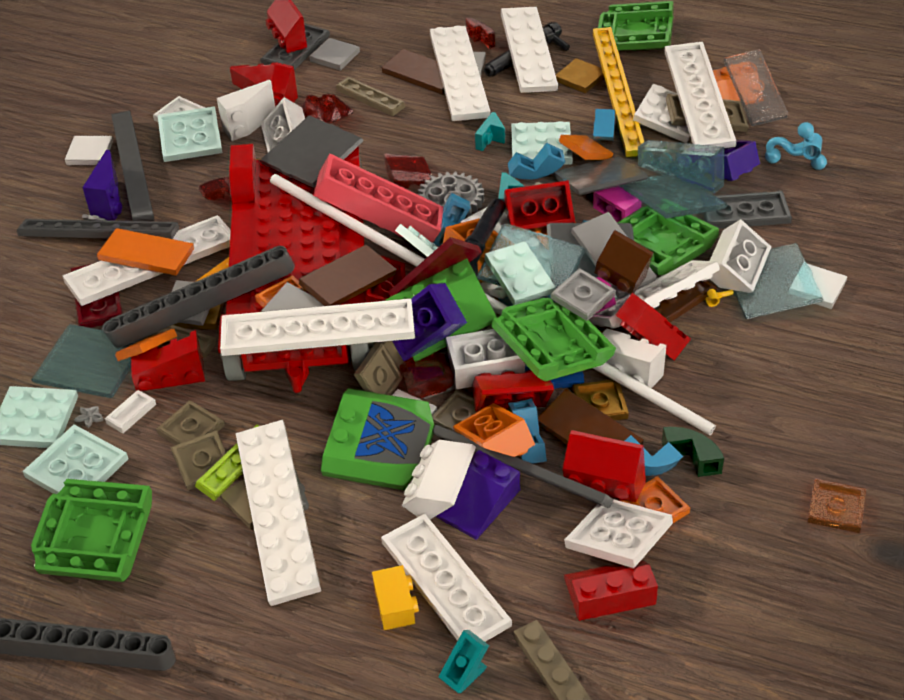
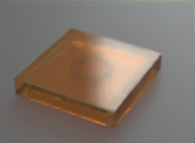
(837, 505)

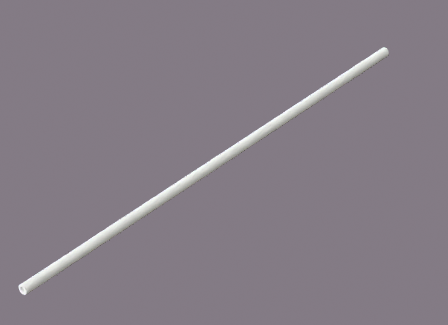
(409, 256)

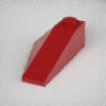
(280, 75)

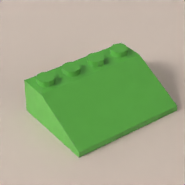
(467, 294)

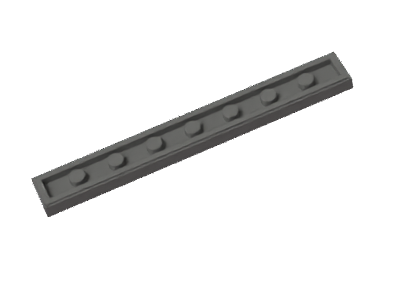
(93, 228)
(532, 470)

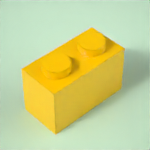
(394, 597)

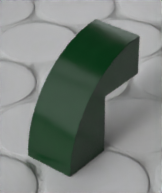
(704, 452)

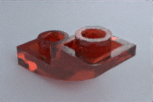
(480, 32)
(215, 188)

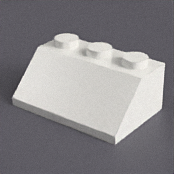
(281, 122)
(740, 258)
(478, 354)
(438, 477)

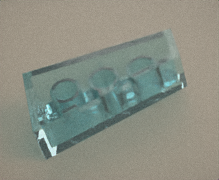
(685, 162)

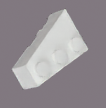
(637, 358)

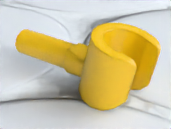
(714, 297)

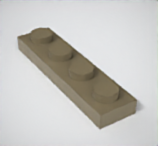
(549, 663)

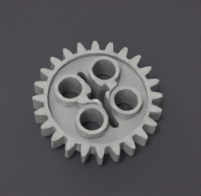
(440, 188)

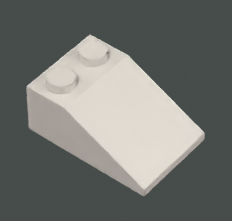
(245, 109)

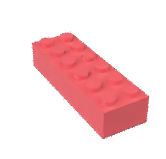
(376, 199)

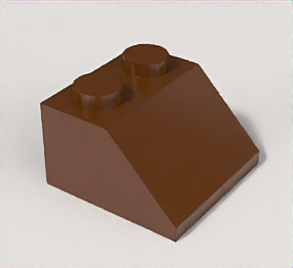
(623, 262)

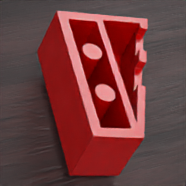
(649, 324)
(170, 365)

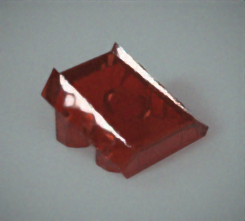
(325, 108)
(407, 170)
(427, 375)

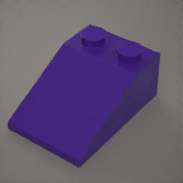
(740, 159)
(103, 190)
(434, 319)
(483, 495)

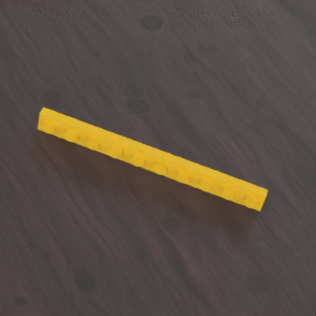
(618, 90)

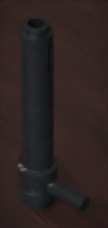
(552, 33)
(485, 228)

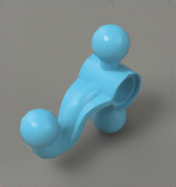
(809, 148)

